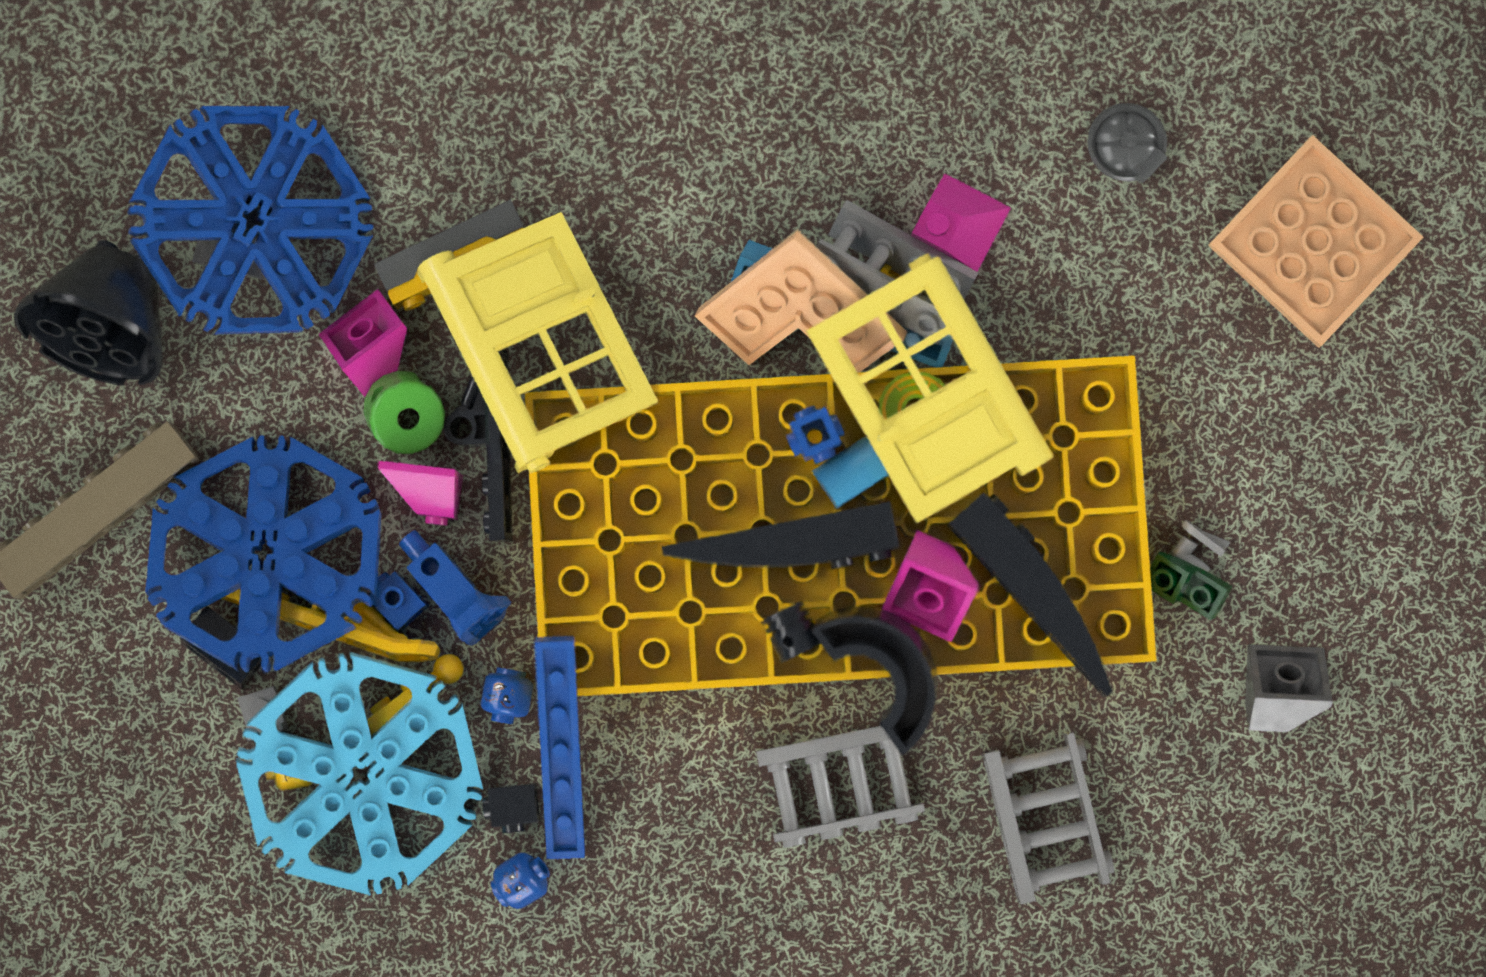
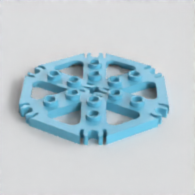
(351, 739)

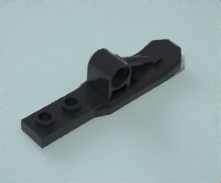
(486, 433)

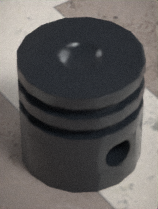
(791, 631)

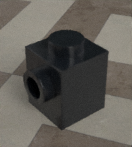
(512, 807)

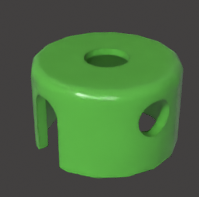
(392, 395)

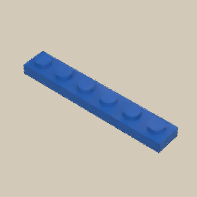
(560, 747)

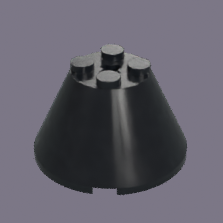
(98, 317)

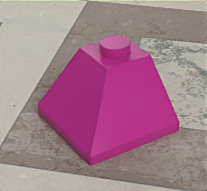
(960, 222)
(366, 341)
(426, 489)
(932, 587)

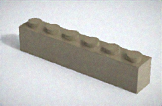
(94, 509)

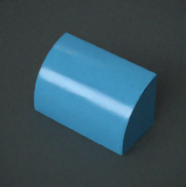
(850, 472)

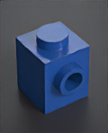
(397, 600)

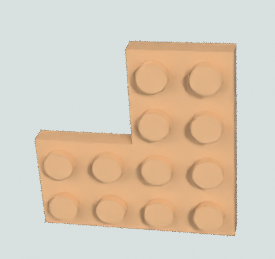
(790, 291)

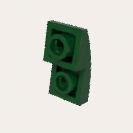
(1189, 584)

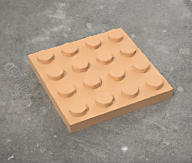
(1315, 241)

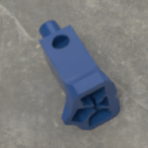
(466, 607)

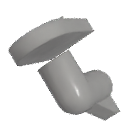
(1186, 546)

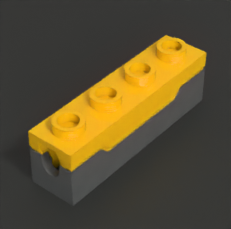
(401, 269)

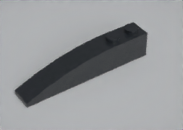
(801, 542)
(1029, 580)

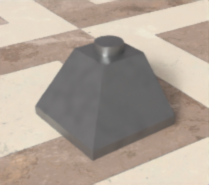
(1285, 686)

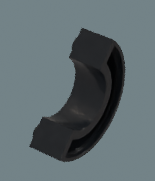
(900, 651)

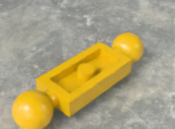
(446, 668)

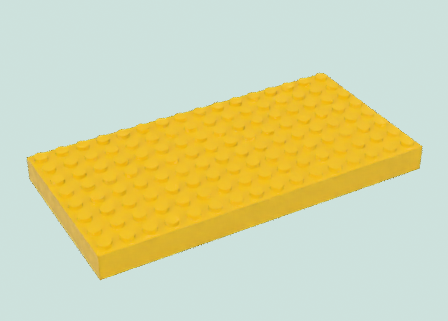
(721, 464)

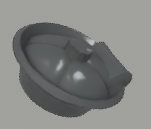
(1127, 142)

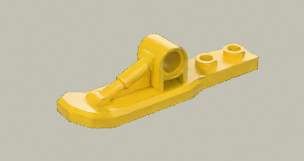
(370, 635)

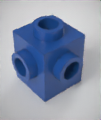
(813, 419)

